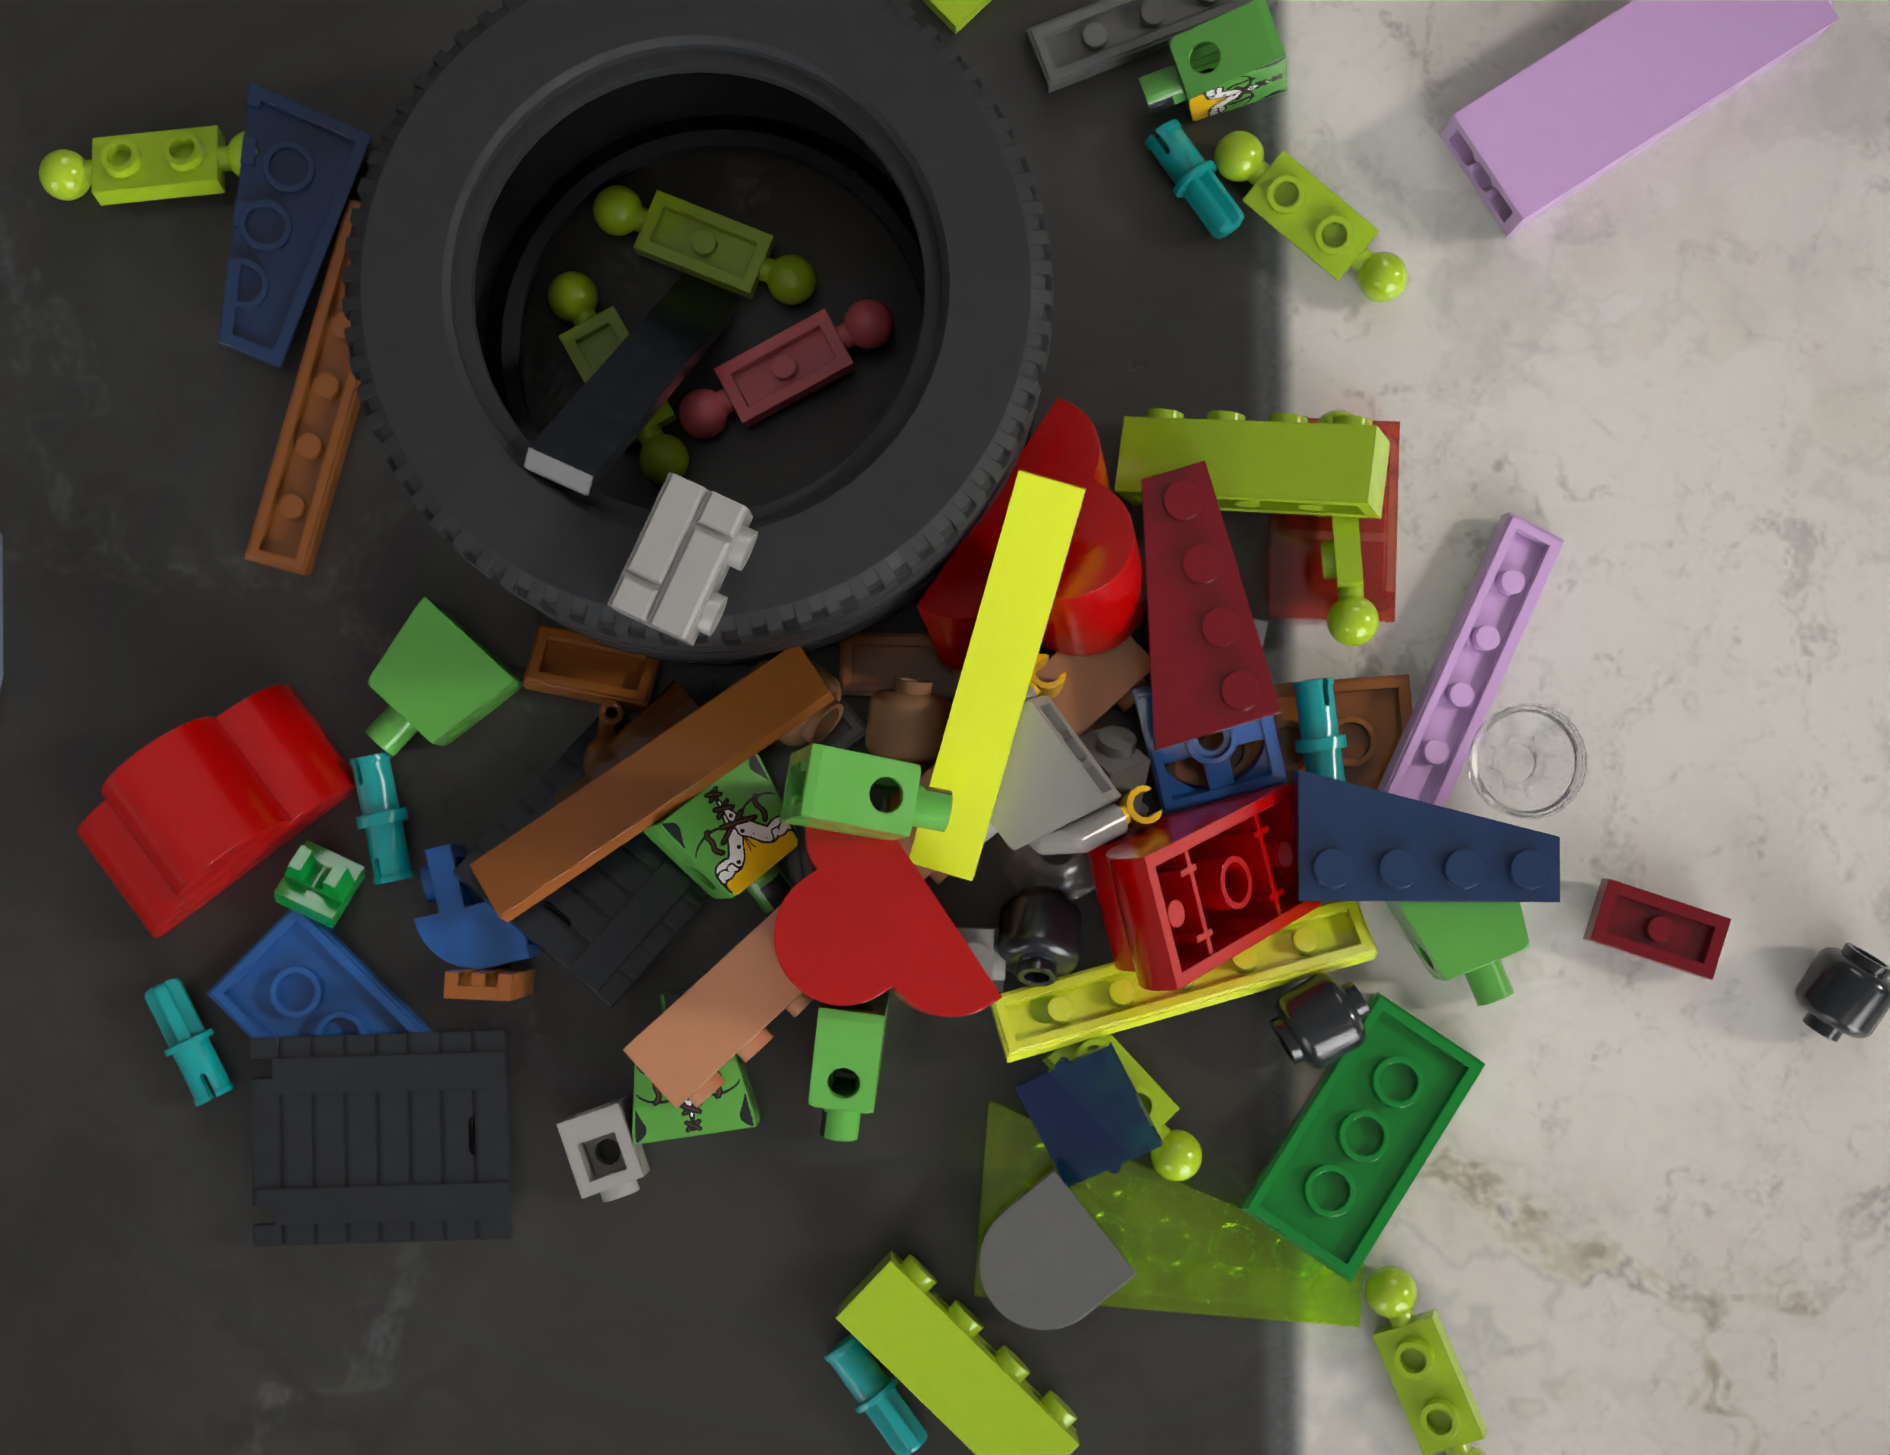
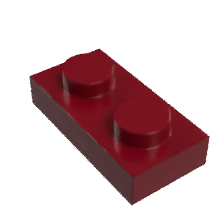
(1657, 928)

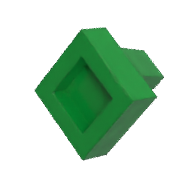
(319, 883)

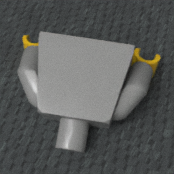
(1054, 787)

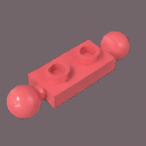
(785, 368)

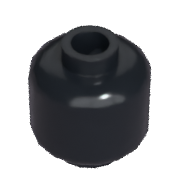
(1039, 935)
(1844, 992)
(1320, 1020)

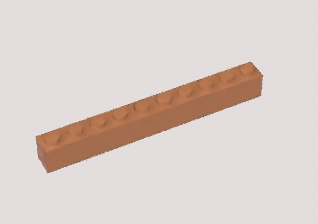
(748, 988)

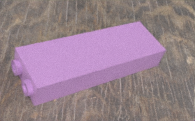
(1618, 94)

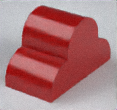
(1103, 575)
(213, 803)
(1198, 886)
(872, 927)

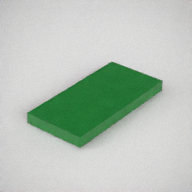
(1362, 1138)

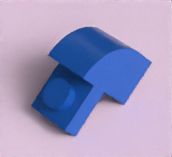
(463, 930)

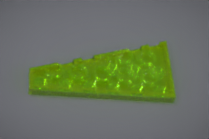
(1182, 1242)

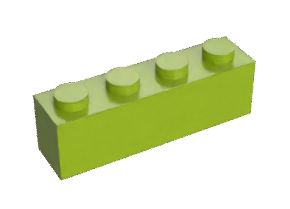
(1262, 464)
(951, 1367)

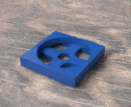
(1176, 794)

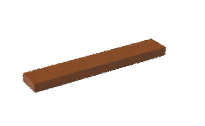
(312, 434)
(651, 783)

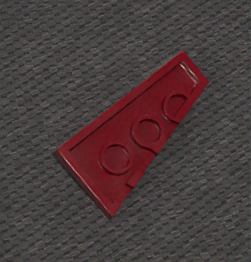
(1200, 627)

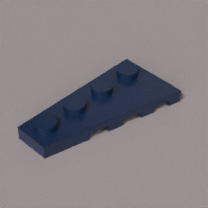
(284, 219)
(1396, 848)

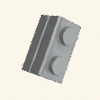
(684, 560)

